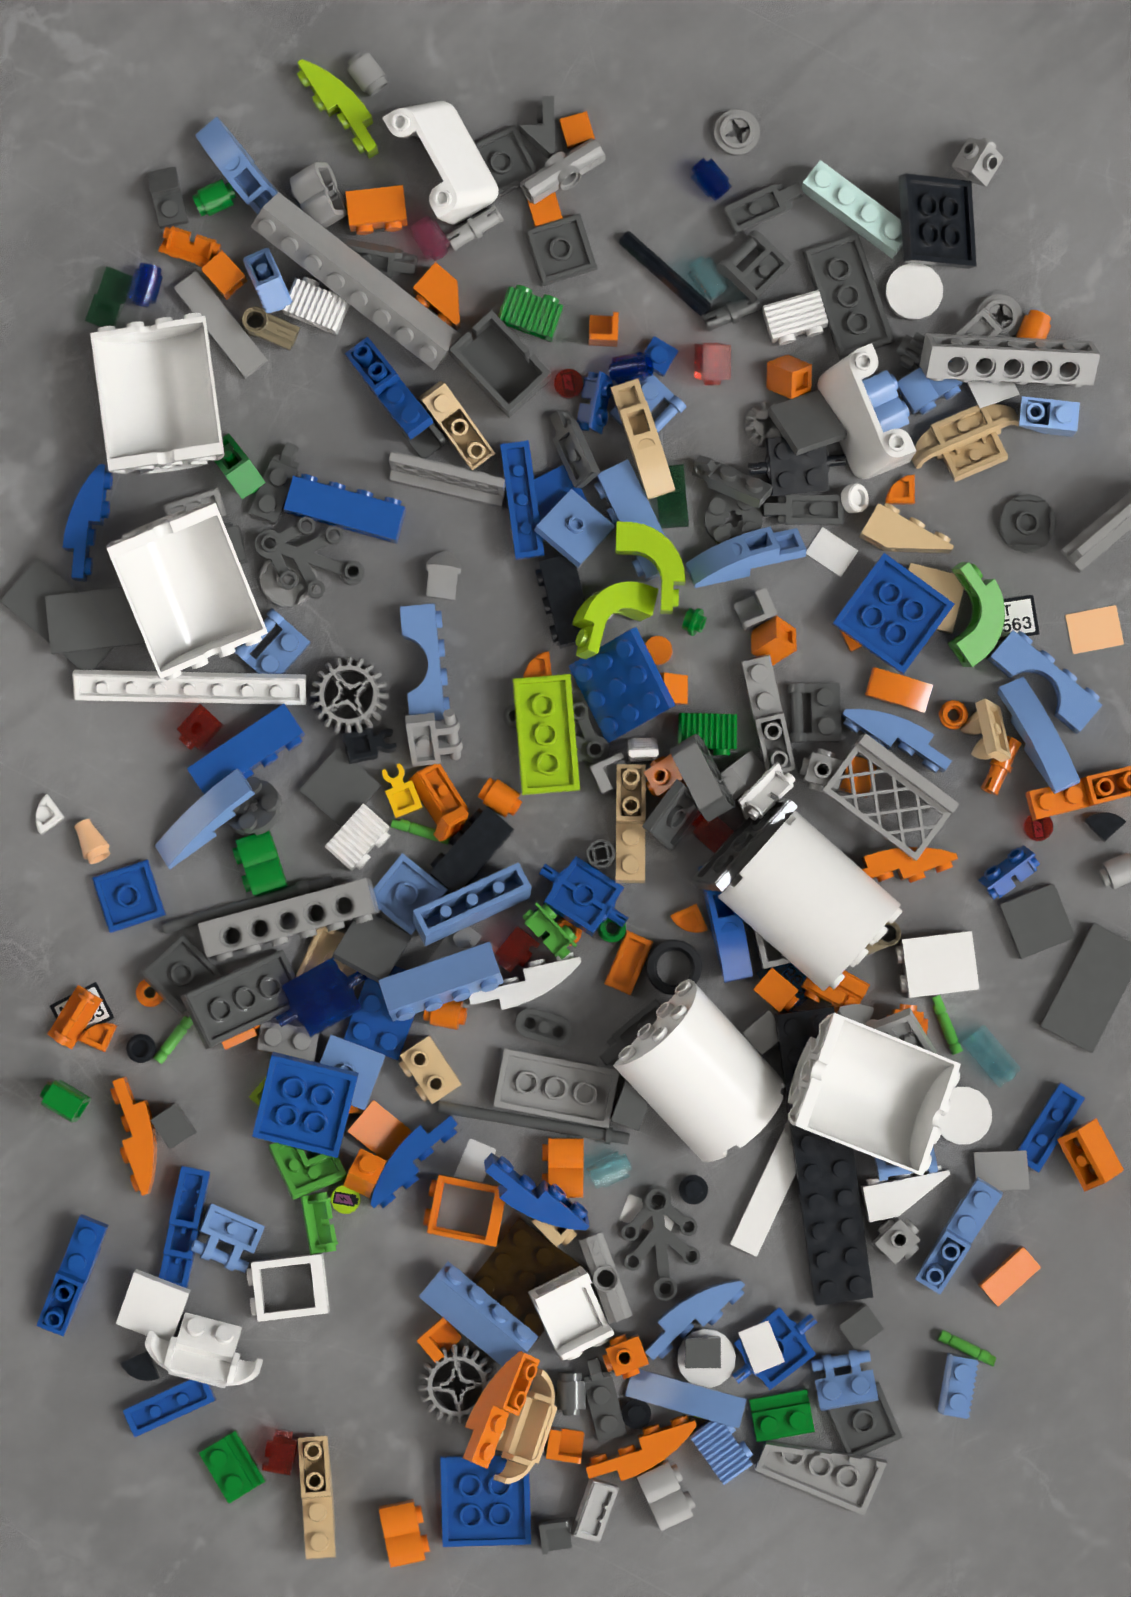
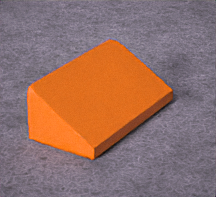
(437, 791)
(1009, 1276)

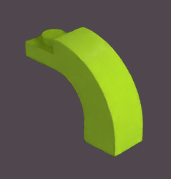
(649, 543)
(623, 598)

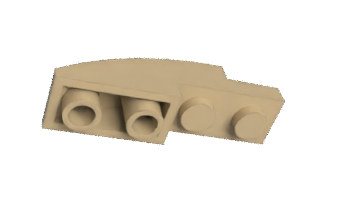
(643, 439)
(629, 823)
(317, 1497)

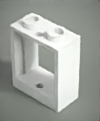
(319, 1287)

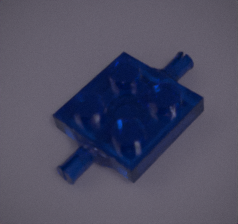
(321, 997)

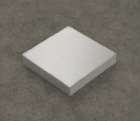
(152, 1305)

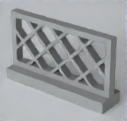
(447, 479)
(1100, 535)
(904, 775)

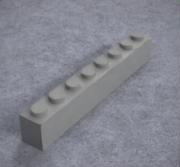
(355, 280)

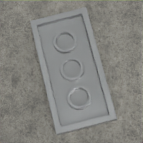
(556, 1088)

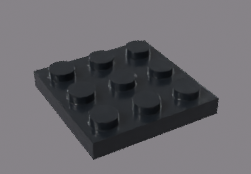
(937, 221)

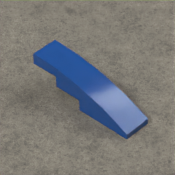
(184, 1225)

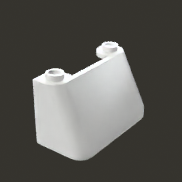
(465, 176)
(865, 446)

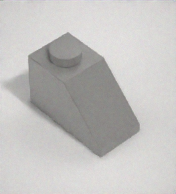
(743, 774)

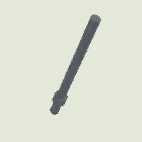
(301, 888)

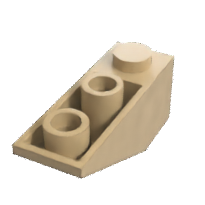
(456, 424)
(897, 534)

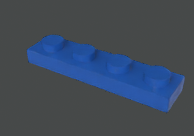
(522, 499)

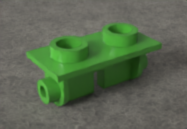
(559, 937)
(316, 1216)

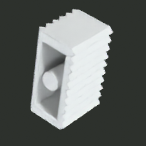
(316, 306)
(795, 317)
(358, 837)

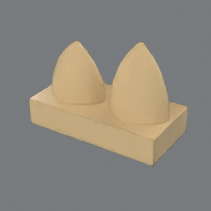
(990, 724)

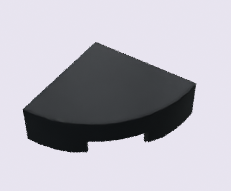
(1105, 824)
(141, 1367)

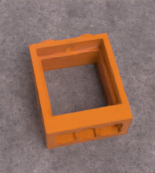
(431, 1215)

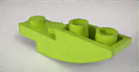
(336, 97)

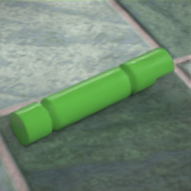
(416, 829)
(946, 1025)
(174, 1038)
(967, 1347)

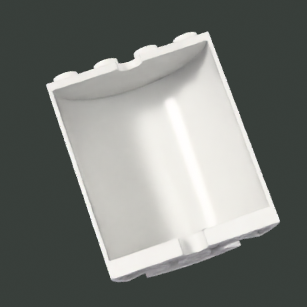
(157, 395)
(186, 589)
(811, 902)
(701, 1075)
(872, 1092)

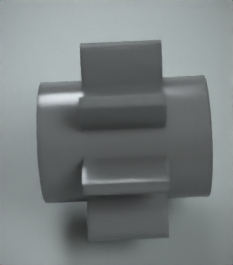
(911, 350)

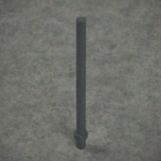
(607, 1135)

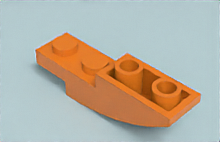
(1089, 792)
(883, 863)
(142, 1147)
(502, 1395)
(655, 1447)

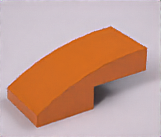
(898, 690)

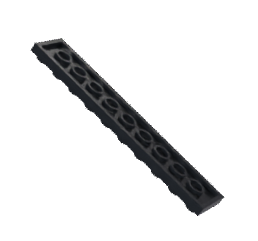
(825, 1185)

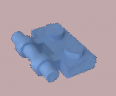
(231, 1229)
(844, 1389)

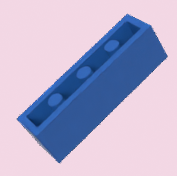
(345, 509)
(249, 749)

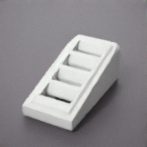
(642, 749)

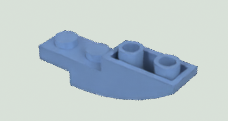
(236, 164)
(740, 554)
(887, 728)
(958, 1235)
(702, 1305)

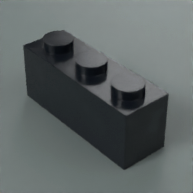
(562, 598)
(471, 849)

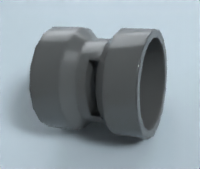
(597, 856)

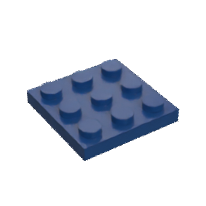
(893, 613)
(622, 685)
(305, 1104)
(482, 1509)

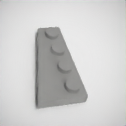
(831, 1475)

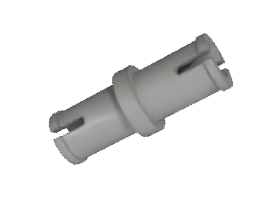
(474, 227)

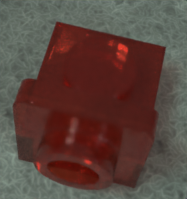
(711, 833)

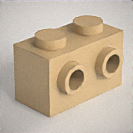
(430, 1070)

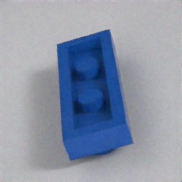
(1050, 1125)
(168, 1406)

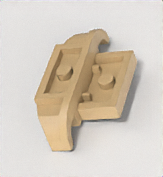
(967, 440)
(527, 1434)

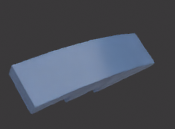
(1039, 734)
(203, 817)
(686, 1397)

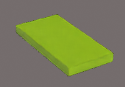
(546, 734)

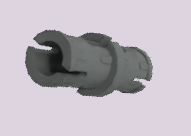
(730, 313)

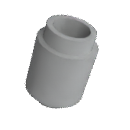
(367, 73)
(1116, 871)

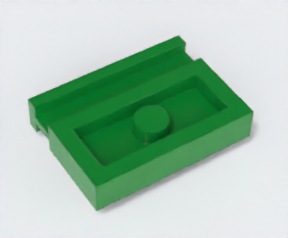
(781, 1415)
(232, 1466)

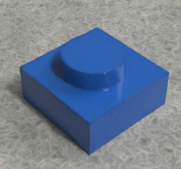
(661, 354)

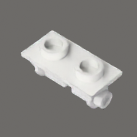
(757, 799)

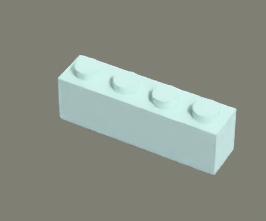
(854, 208)

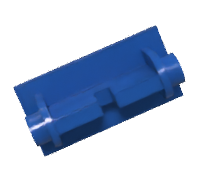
(597, 389)
(1018, 863)

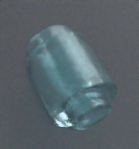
(707, 278)
(609, 1170)

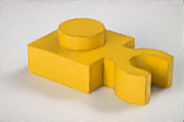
(403, 795)

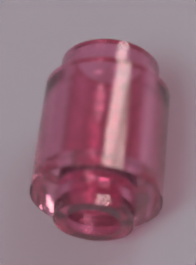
(430, 238)

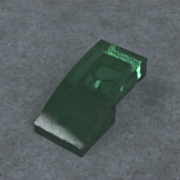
(110, 298)
(673, 505)

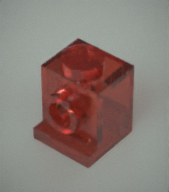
(516, 949)
(281, 1452)

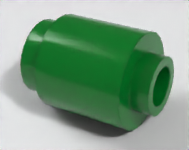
(214, 198)

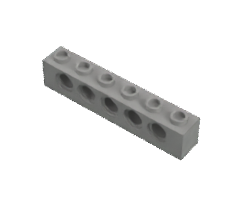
(1053, 353)
(215, 931)

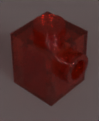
(712, 362)
(199, 728)

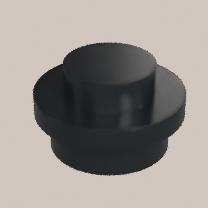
(141, 1048)
(693, 1189)
(636, 1414)

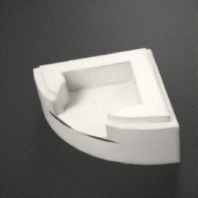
(47, 814)

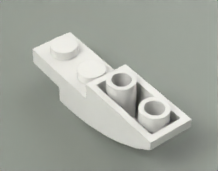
(538, 981)

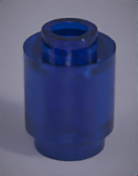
(710, 179)
(145, 285)
(631, 367)

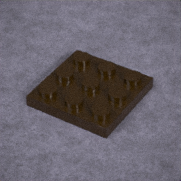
(520, 1265)

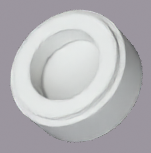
(854, 498)

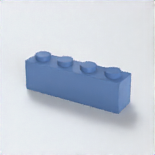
(628, 504)
(471, 904)
(441, 982)
(477, 1315)

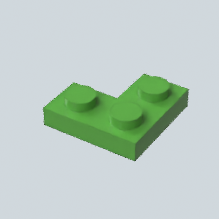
(305, 1175)

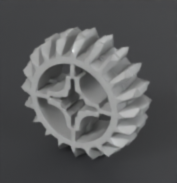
(360, 687)
(431, 1386)

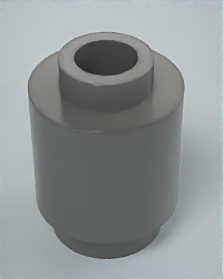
(570, 1393)

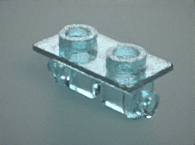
(991, 1056)

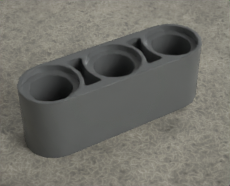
(702, 777)

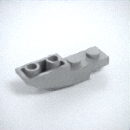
(767, 713)

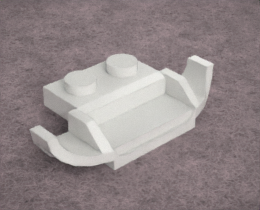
(203, 1353)

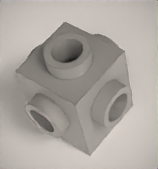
(978, 161)
(820, 759)
(886, 1243)

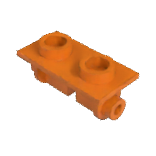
(178, 245)
(74, 1017)

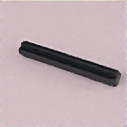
(665, 273)

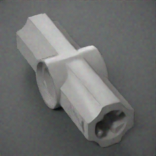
(562, 171)
(611, 1296)

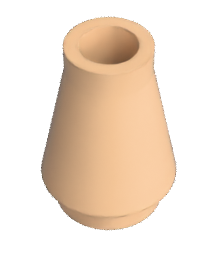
(92, 843)

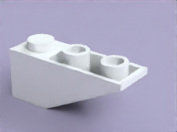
(895, 1196)

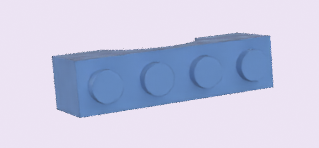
(420, 626)
(1074, 704)

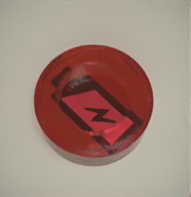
(568, 383)
(1038, 829)

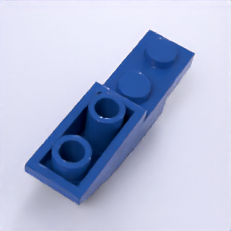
(389, 388)
(87, 510)
(728, 938)
(401, 1166)
(543, 1203)
(72, 1275)

